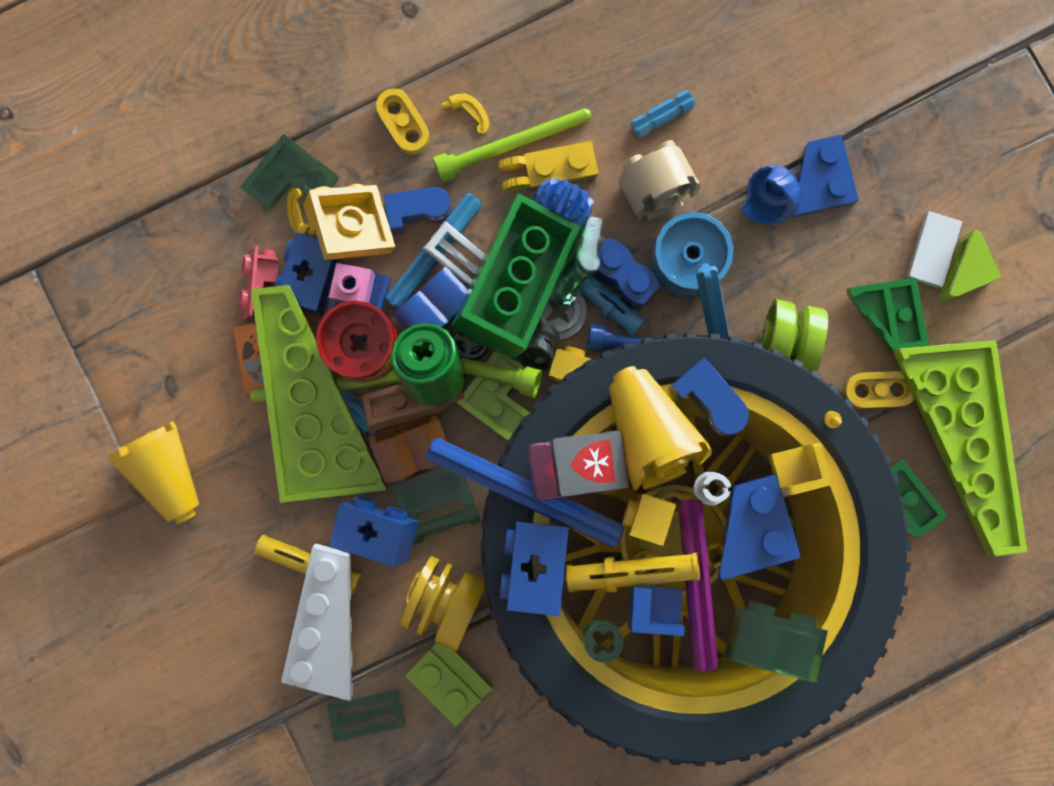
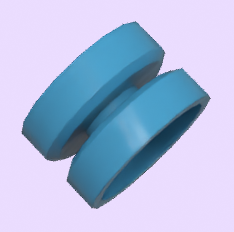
(695, 234)

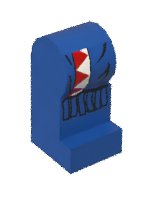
(416, 206)
(722, 406)

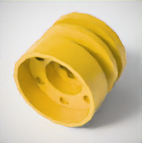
(442, 602)

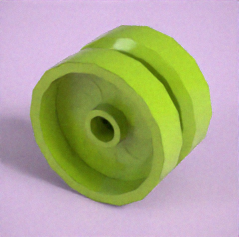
(796, 335)

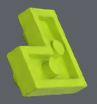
(489, 399)

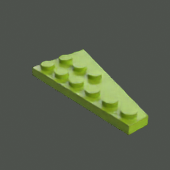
(968, 419)
(310, 424)

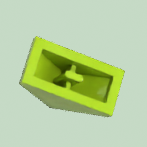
(970, 267)

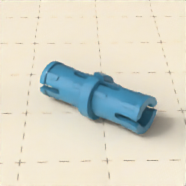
(611, 304)

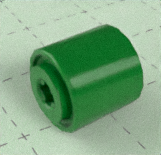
(428, 364)

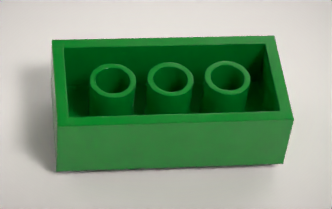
(516, 277)

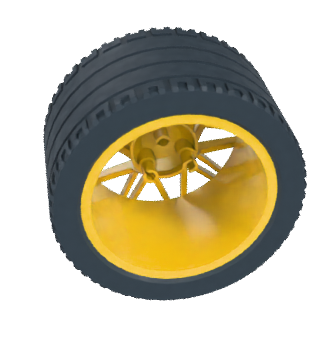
(846, 575)

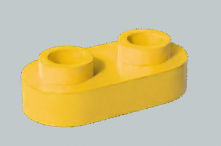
(403, 123)
(877, 390)

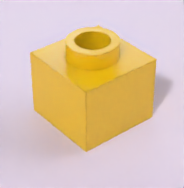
(565, 362)
(649, 518)

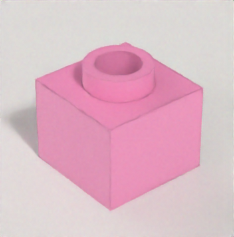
(362, 289)

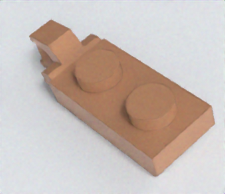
(394, 406)

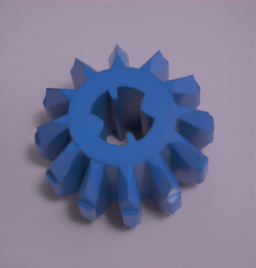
(565, 200)

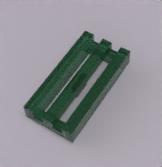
(396, 708)

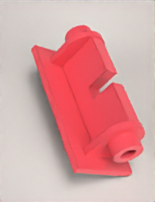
(258, 270)

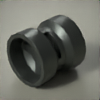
(541, 348)

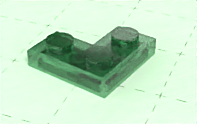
(286, 166)

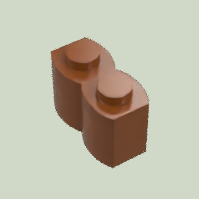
(403, 448)

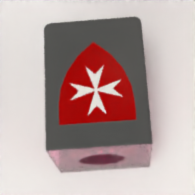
(578, 465)

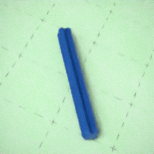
(522, 492)

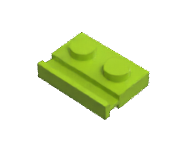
(449, 682)

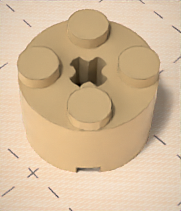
(658, 181)

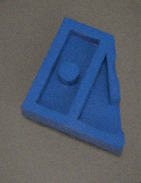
(825, 177)
(757, 529)

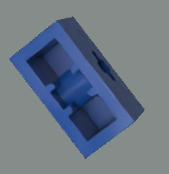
(314, 290)
(374, 532)
(545, 592)

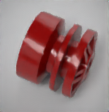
(338, 335)

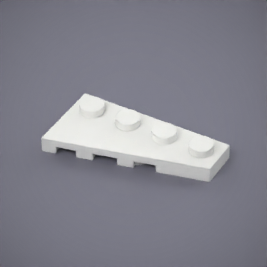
(321, 636)

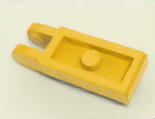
(567, 162)

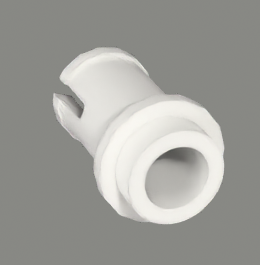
(704, 495)

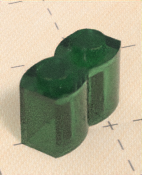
(776, 643)

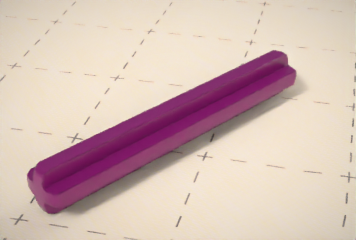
(698, 592)

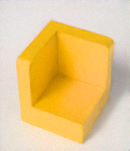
(801, 469)

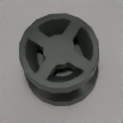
(465, 352)

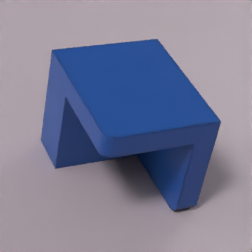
(655, 610)

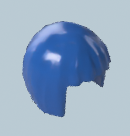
(772, 195)

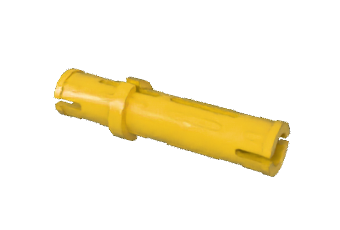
(269, 549)
(581, 576)

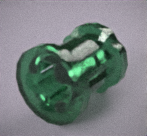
(602, 654)

